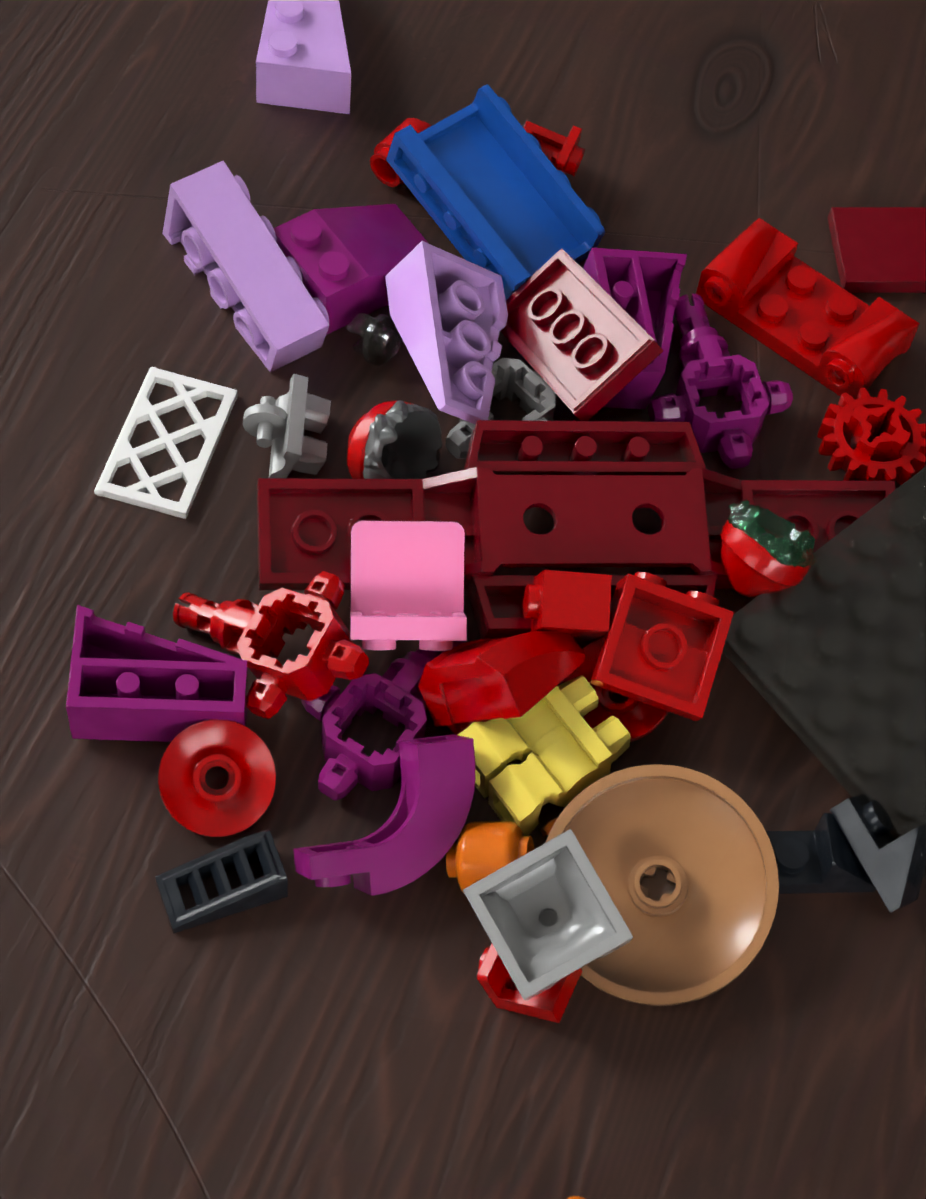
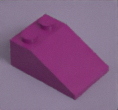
(348, 255)

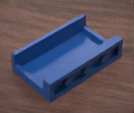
(494, 191)

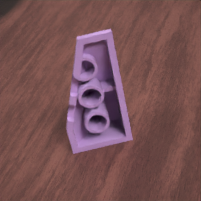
(451, 326)

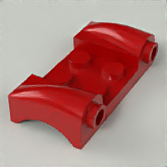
(802, 312)

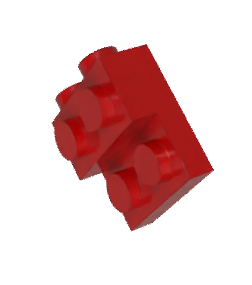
(662, 645)

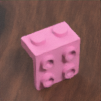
(407, 584)

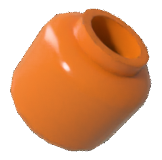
(485, 849)

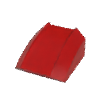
(497, 676)

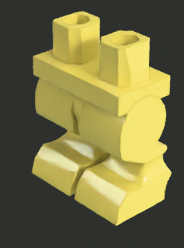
(556, 750)

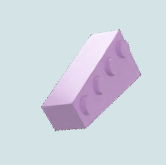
(244, 265)

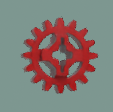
(873, 438)

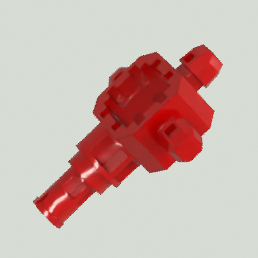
(257, 636)

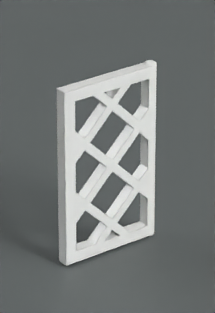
(192, 471)

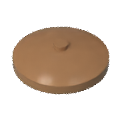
(685, 876)

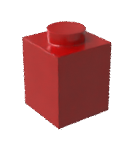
(569, 603)

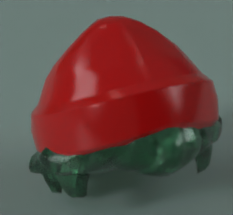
(764, 551)

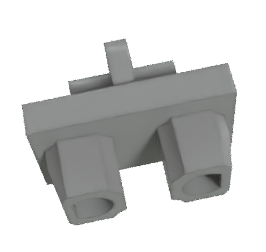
(283, 426)

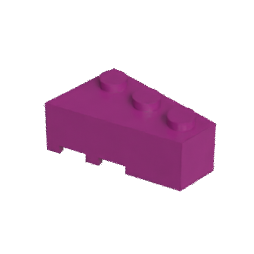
(648, 291)
(147, 686)

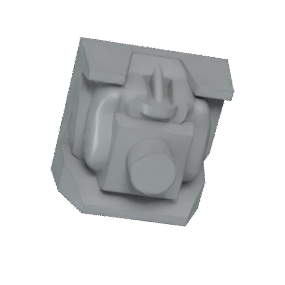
(548, 914)

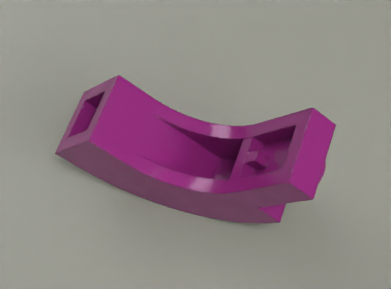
(420, 831)

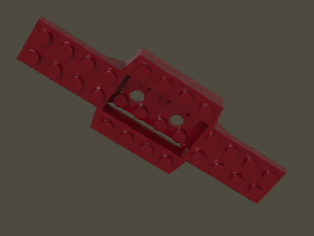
(577, 471)

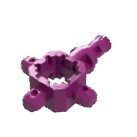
(709, 369)
(400, 701)

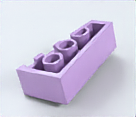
(304, 57)

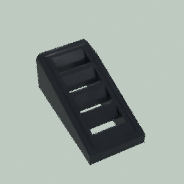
(232, 856)

